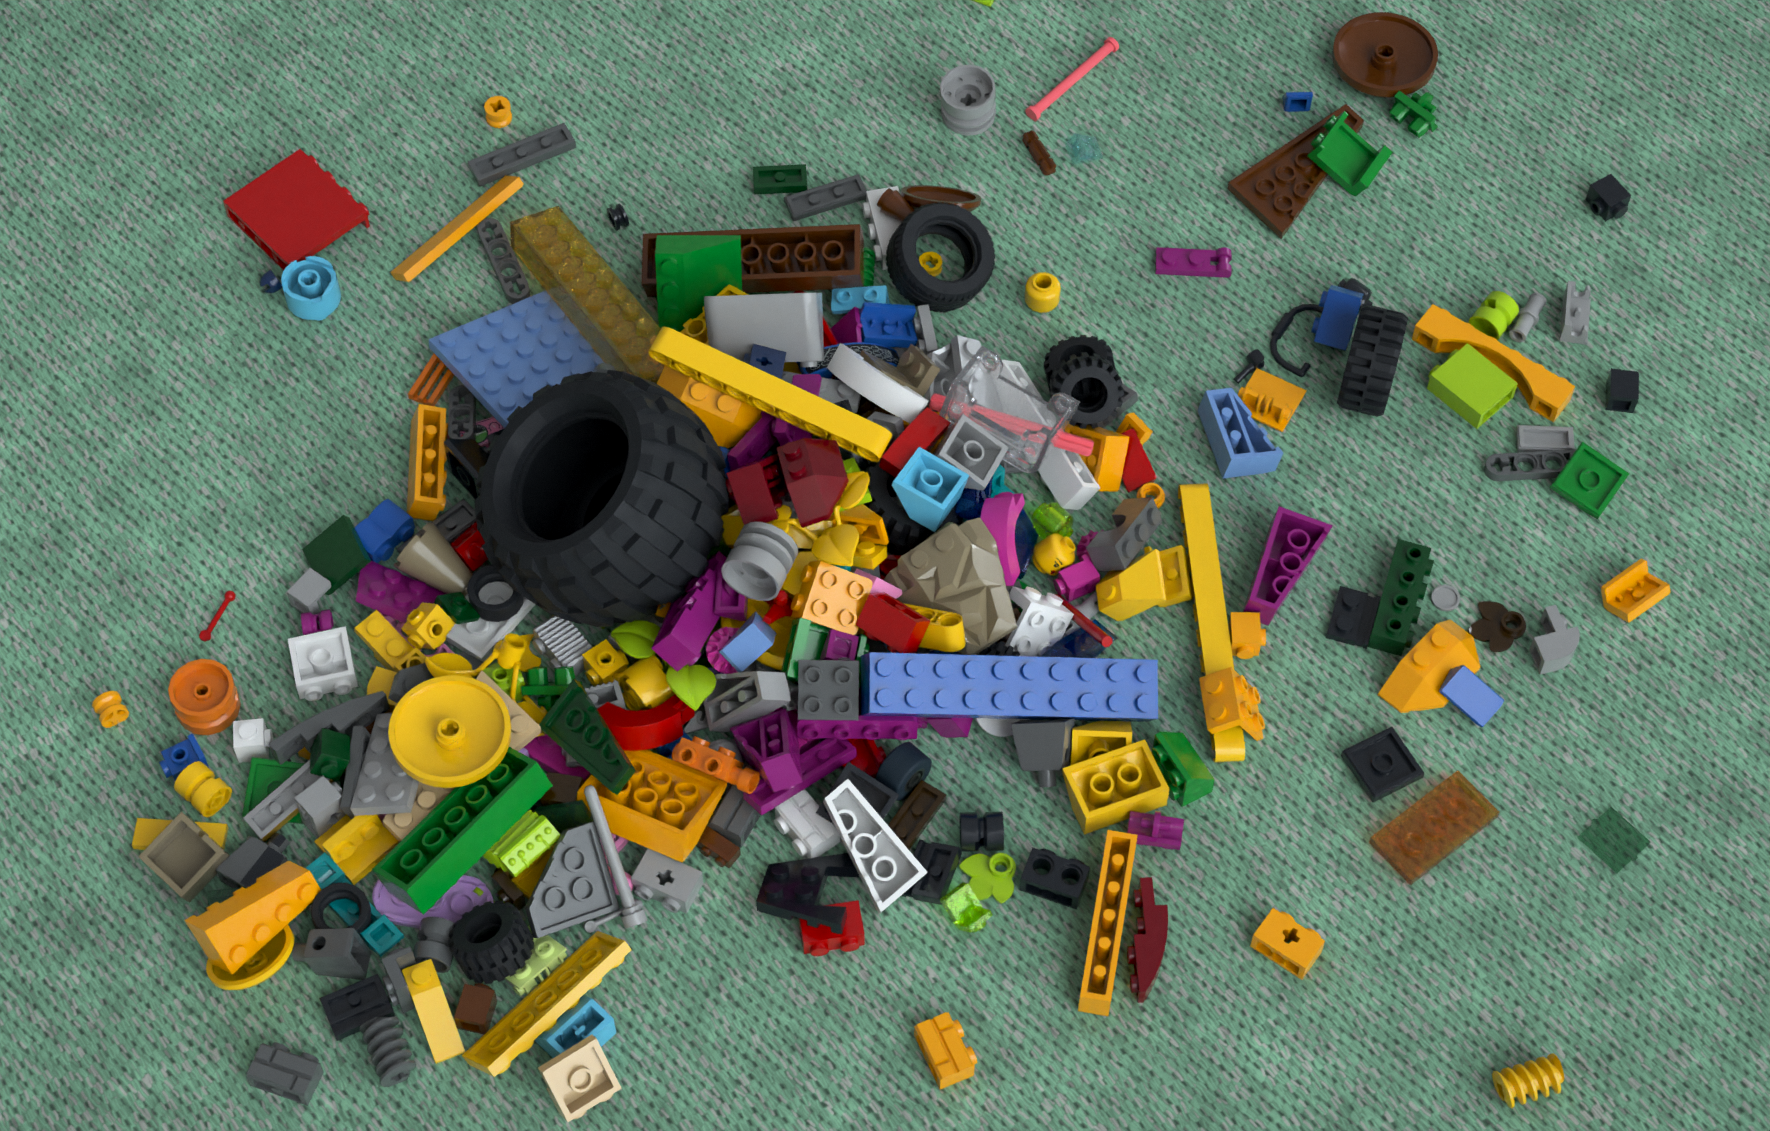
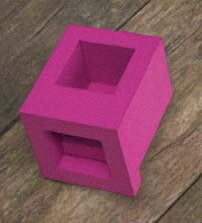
(1077, 579)

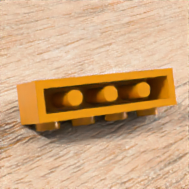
(427, 462)

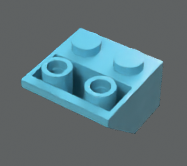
(577, 1025)

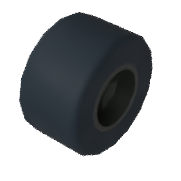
(904, 769)

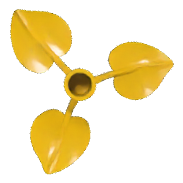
(836, 543)
(510, 652)

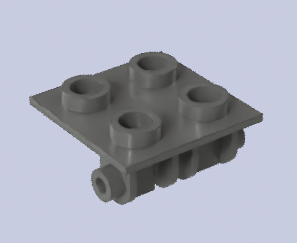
(828, 689)

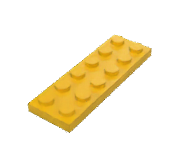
(546, 1003)

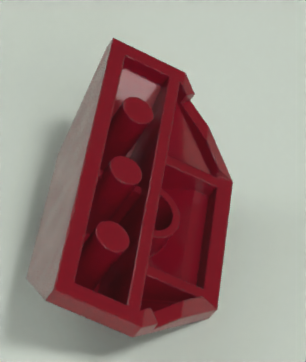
(813, 477)

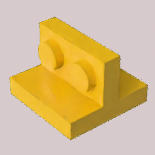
(357, 844)

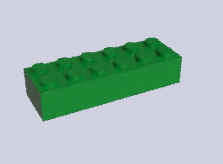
(461, 831)

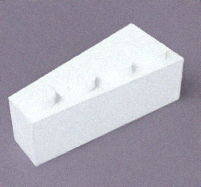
(874, 848)

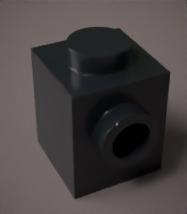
(1608, 198)

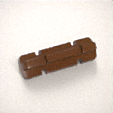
(1039, 152)

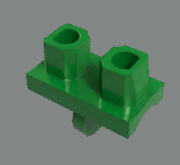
(1417, 108)
(539, 684)

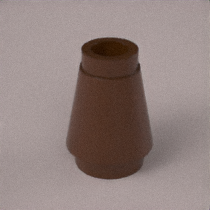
(894, 205)

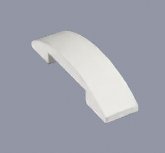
(876, 385)

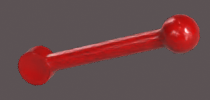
(205, 635)

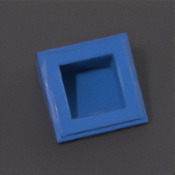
(1297, 101)

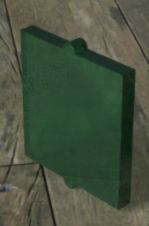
(566, 814)
(1614, 840)

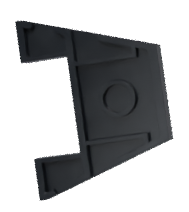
(797, 886)

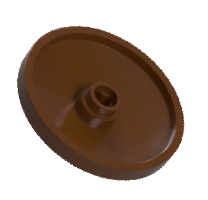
(1385, 54)

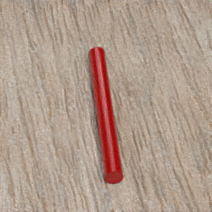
(1087, 625)

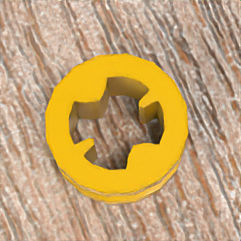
(935, 259)

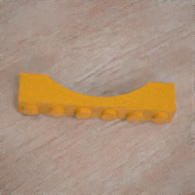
(1542, 389)

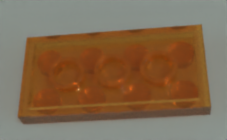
(1434, 827)

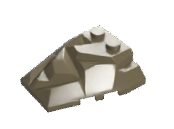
(961, 575)

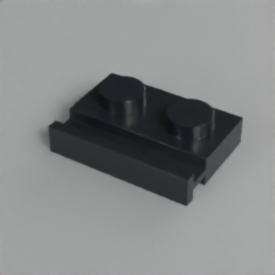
(1353, 617)
(940, 863)
(356, 1005)

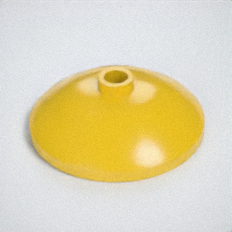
(258, 967)

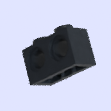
(1051, 884)

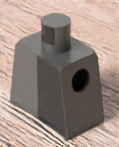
(252, 861)

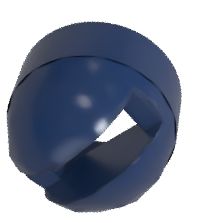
(270, 279)

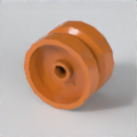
(204, 697)

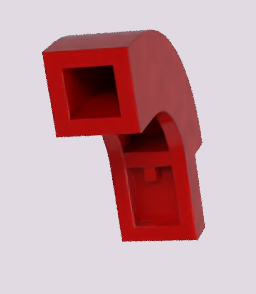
(647, 727)

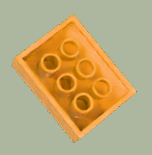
(660, 805)

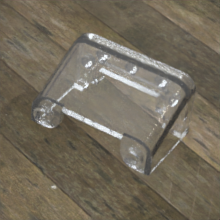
(1008, 411)

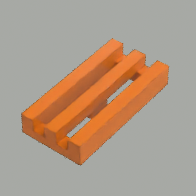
(413, 393)

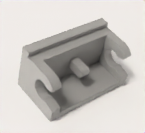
(1575, 314)

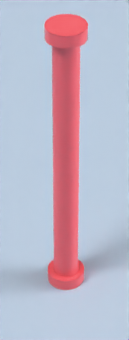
(1034, 112)

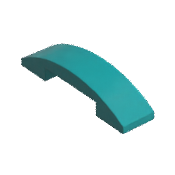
(381, 933)

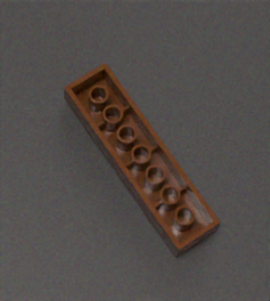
(784, 258)

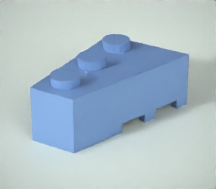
(1235, 437)

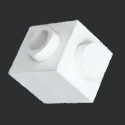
(251, 739)

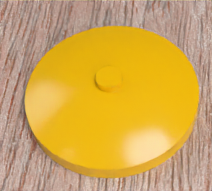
(450, 731)

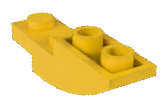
(388, 644)

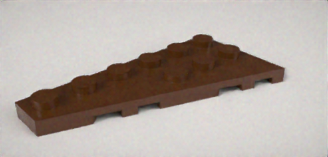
(1286, 179)

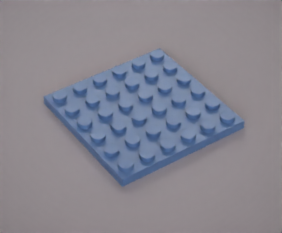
(515, 353)

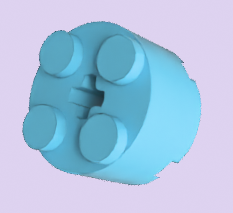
(311, 288)

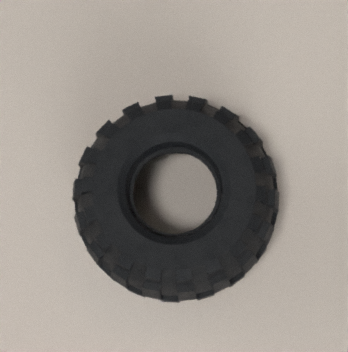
(562, 466)

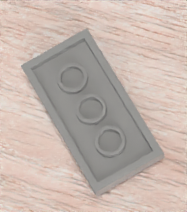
(382, 782)

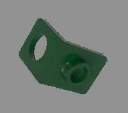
(457, 608)

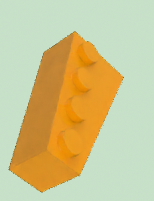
(253, 915)

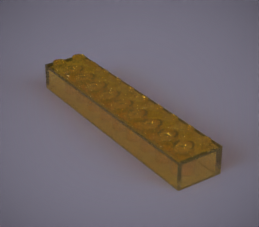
(587, 291)

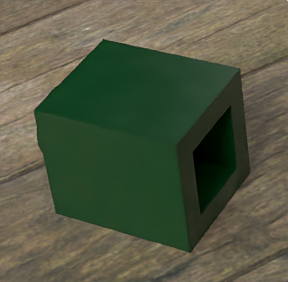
(330, 754)

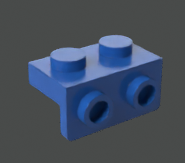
(888, 324)

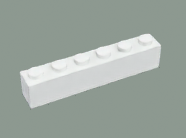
(1062, 469)

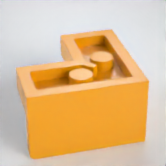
(1107, 456)

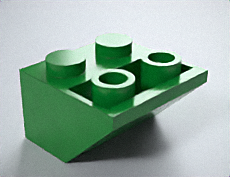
(1181, 767)

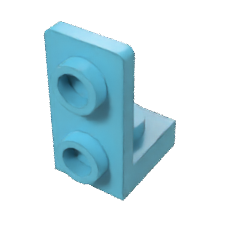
(847, 298)

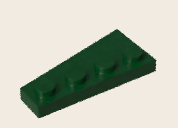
(586, 737)

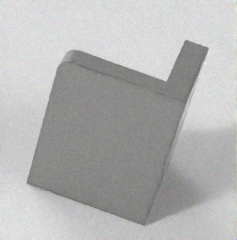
(308, 591)

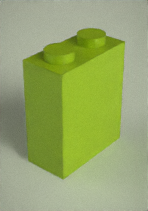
(1471, 385)

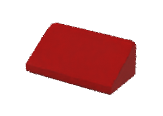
(1137, 466)

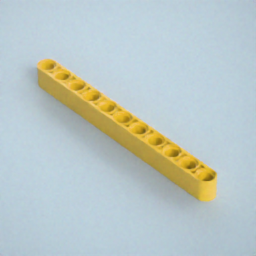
(1209, 603)

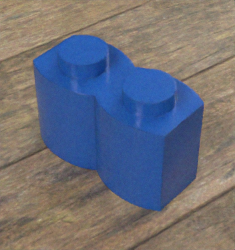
(384, 530)

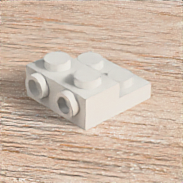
(322, 664)

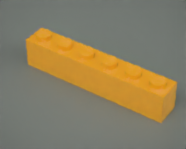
(1107, 923)

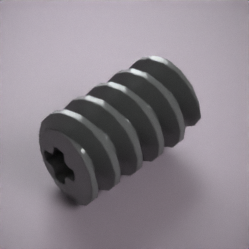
(387, 1050)

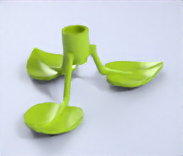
(690, 683)

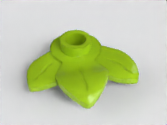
(986, 879)

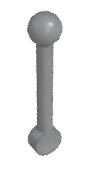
(590, 925)

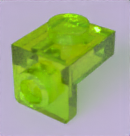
(965, 909)

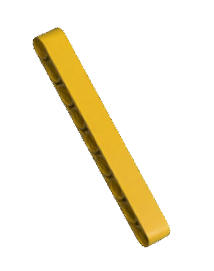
(770, 394)

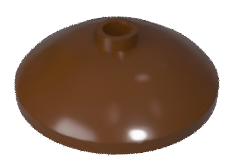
(926, 194)

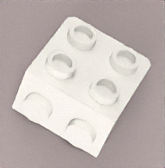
(1040, 622)

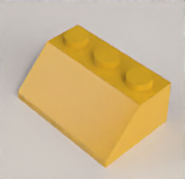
(1113, 785)

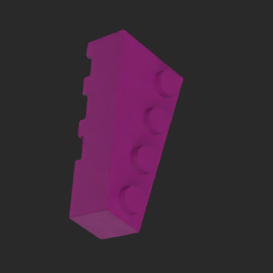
(1285, 556)
(689, 619)

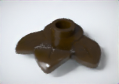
(1493, 626)

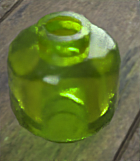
(1051, 519)

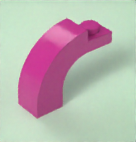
(1000, 518)

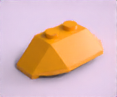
(722, 414)
(1422, 671)

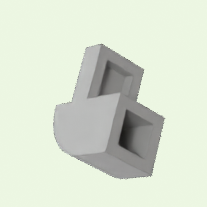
(1557, 646)

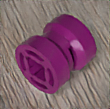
(310, 621)

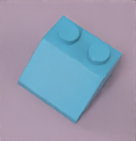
(929, 488)

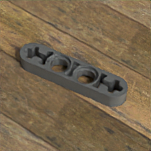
(504, 261)
(1535, 459)

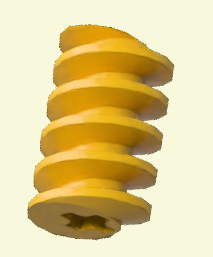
(1529, 1079)

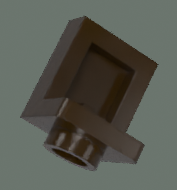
(507, 889)

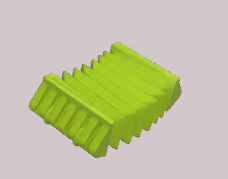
(523, 843)

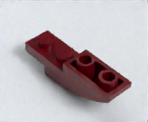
(1149, 942)

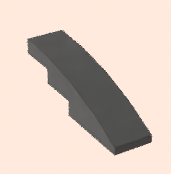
(339, 718)

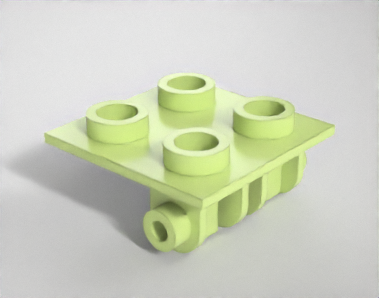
(545, 956)

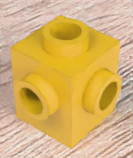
(427, 626)
(603, 663)

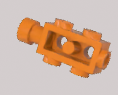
(718, 763)

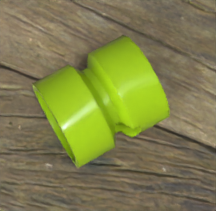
(1495, 314)

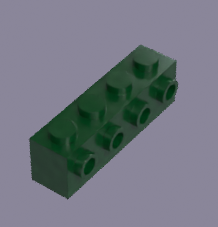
(1400, 597)

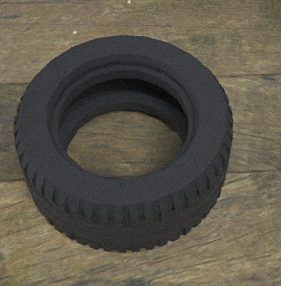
(965, 232)

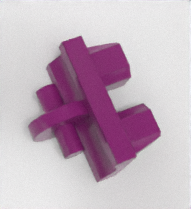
(1156, 829)

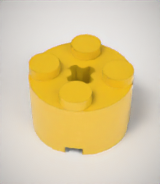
(644, 684)

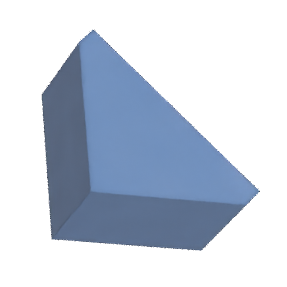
(748, 642)

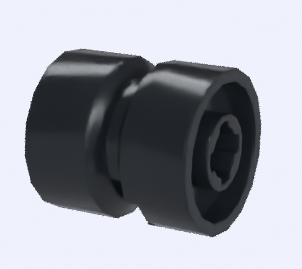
(981, 831)

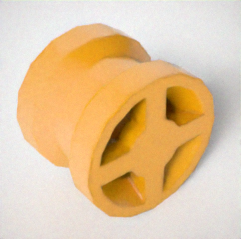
(502, 116)
(110, 709)

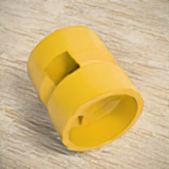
(200, 787)

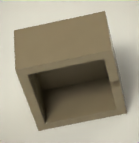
(184, 857)

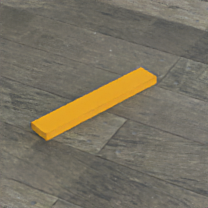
(457, 228)

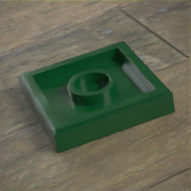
(337, 553)

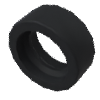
(491, 612)
(341, 891)

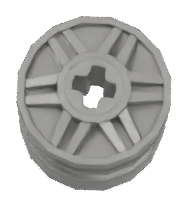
(968, 100)
(759, 561)

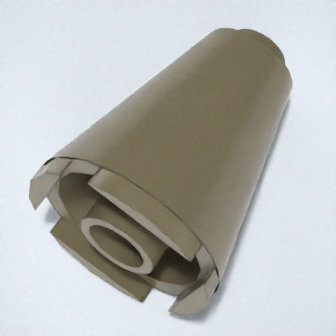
(434, 562)

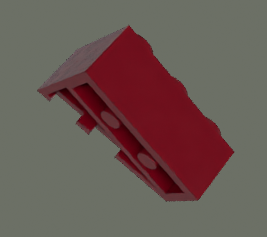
(758, 489)

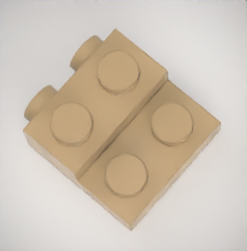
(579, 1078)

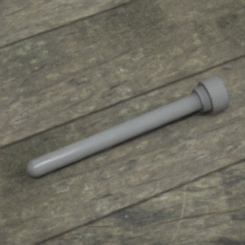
(632, 913)

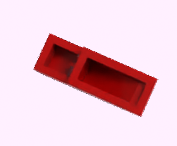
(921, 432)

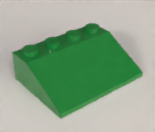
(690, 270)

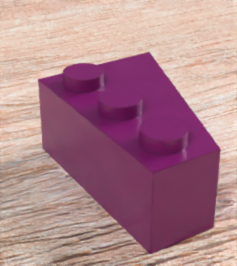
(771, 749)

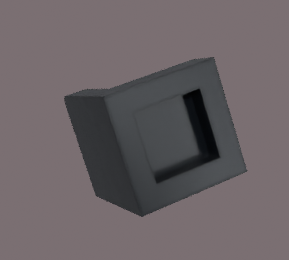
(1622, 390)

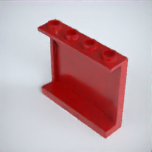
(295, 209)

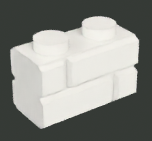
(809, 831)

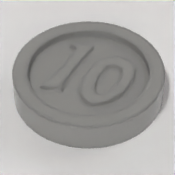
(1445, 598)

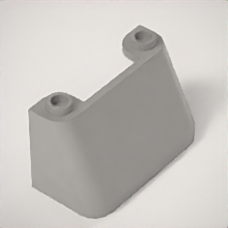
(771, 320)

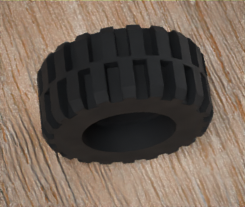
(1372, 360)
(901, 530)

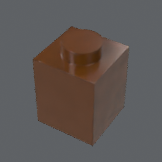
(475, 1008)

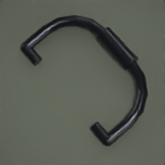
(1280, 329)

